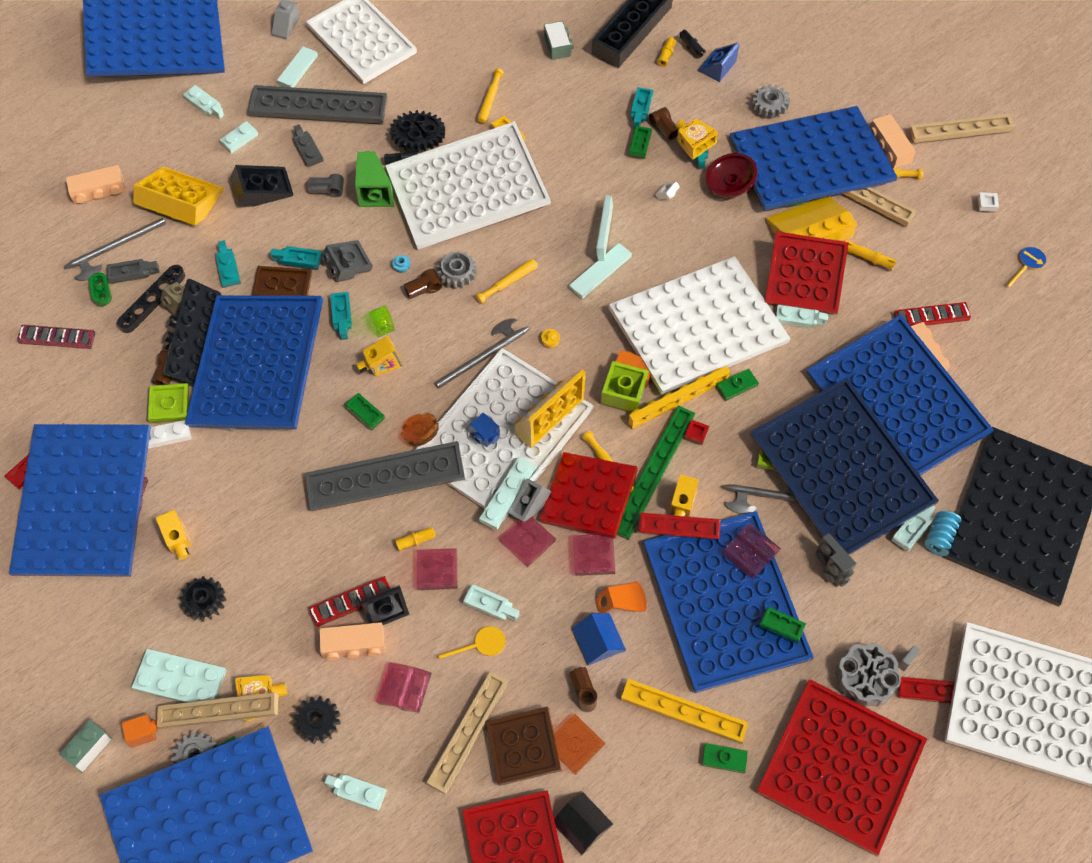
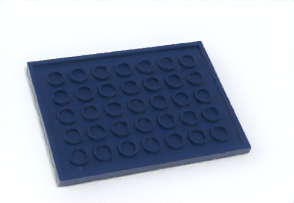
(843, 467)

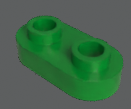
(100, 290)

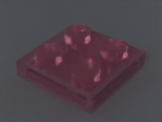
(527, 540)
(593, 555)
(437, 569)

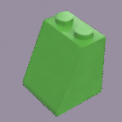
(372, 182)

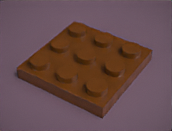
(523, 746)

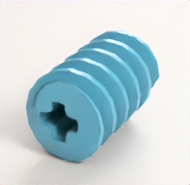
(941, 532)

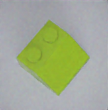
(624, 386)

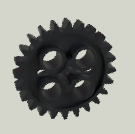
(417, 131)

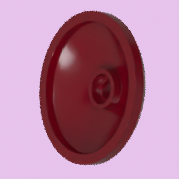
(728, 169)

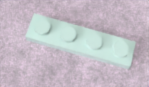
(507, 493)

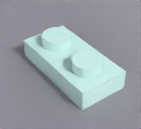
(239, 137)

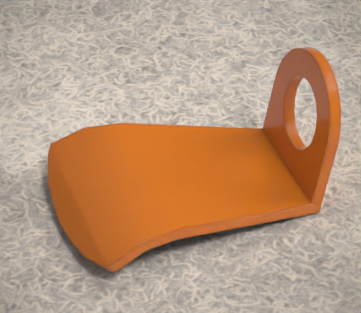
(624, 597)

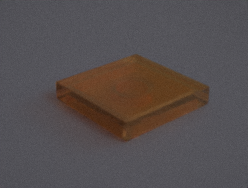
(577, 744)

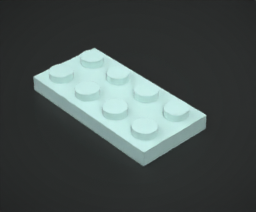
(178, 678)

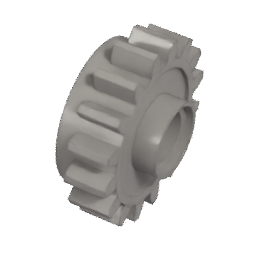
(770, 101)
(456, 269)
(191, 746)

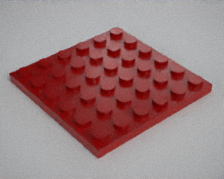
(842, 767)

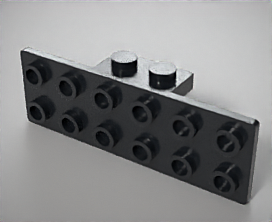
(188, 332)

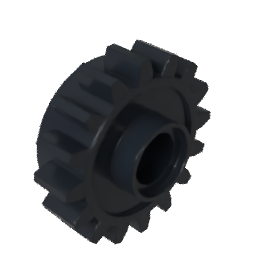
(204, 608)
(311, 710)

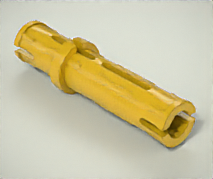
(872, 256)

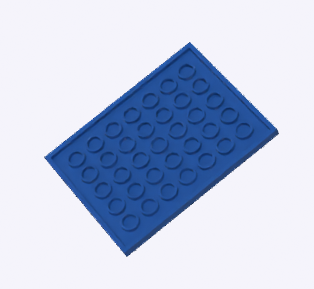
(152, 37)
(813, 157)
(255, 362)
(907, 393)
(81, 500)
(720, 607)
(211, 809)

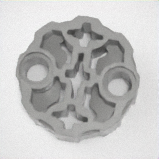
(854, 659)

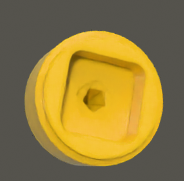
(550, 338)

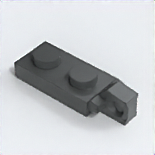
(307, 147)
(131, 270)

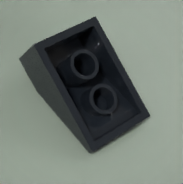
(260, 184)

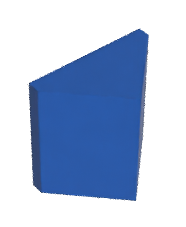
(720, 61)
(598, 637)

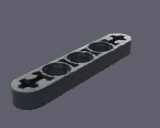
(142, 302)

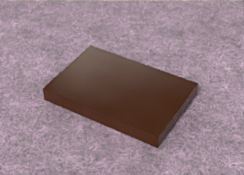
(282, 281)

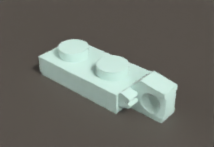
(203, 102)
(800, 316)
(913, 529)
(490, 603)
(357, 791)

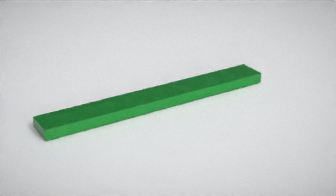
(654, 470)

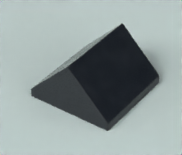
(385, 606)
(582, 822)

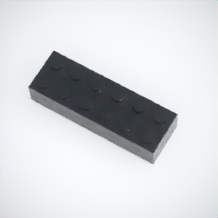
(628, 29)

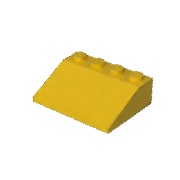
(176, 195)
(817, 219)
(551, 409)

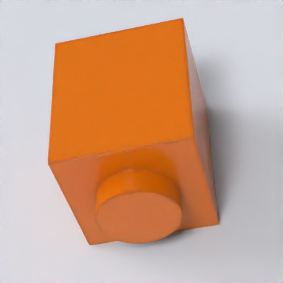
(139, 730)

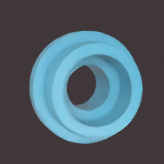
(403, 267)

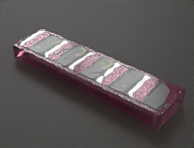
(56, 336)

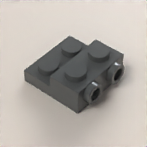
(346, 260)
(838, 562)

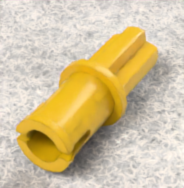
(666, 52)
(415, 538)

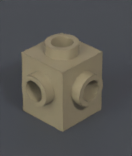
(172, 296)

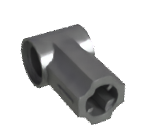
(331, 185)

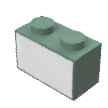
(558, 40)
(85, 746)

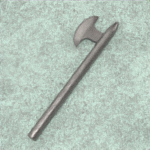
(88, 270)
(502, 327)
(741, 505)

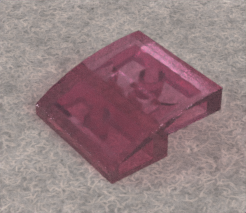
(751, 551)
(404, 687)

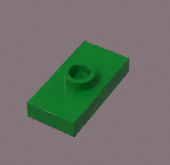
(640, 142)
(737, 384)
(365, 411)
(782, 625)
(725, 758)

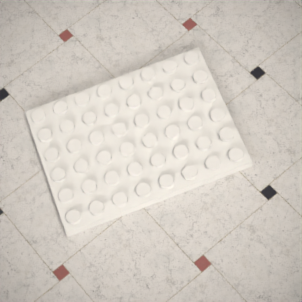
(467, 185)
(698, 324)
(504, 394)
(1023, 704)

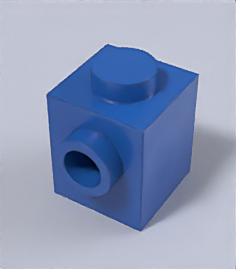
(484, 430)

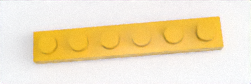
(672, 400)
(684, 711)

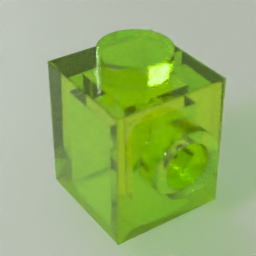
(381, 321)

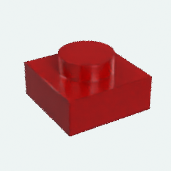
(696, 432)

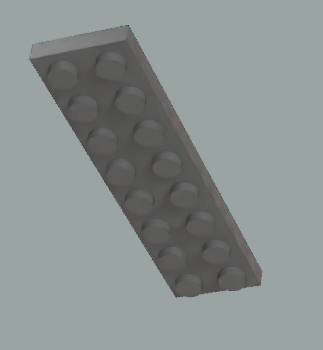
(318, 104)
(384, 476)

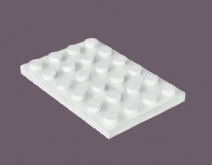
(361, 38)

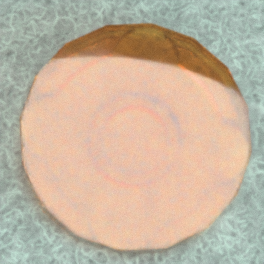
(420, 429)

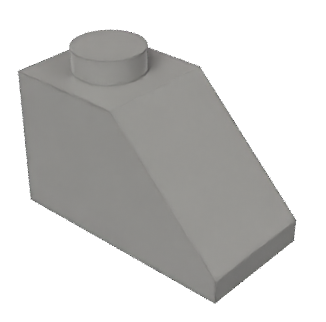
(285, 19)
(529, 500)

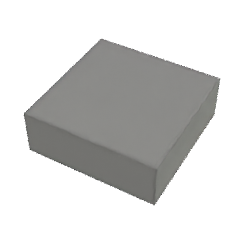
(906, 661)

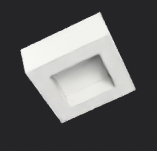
(667, 191)
(988, 202)

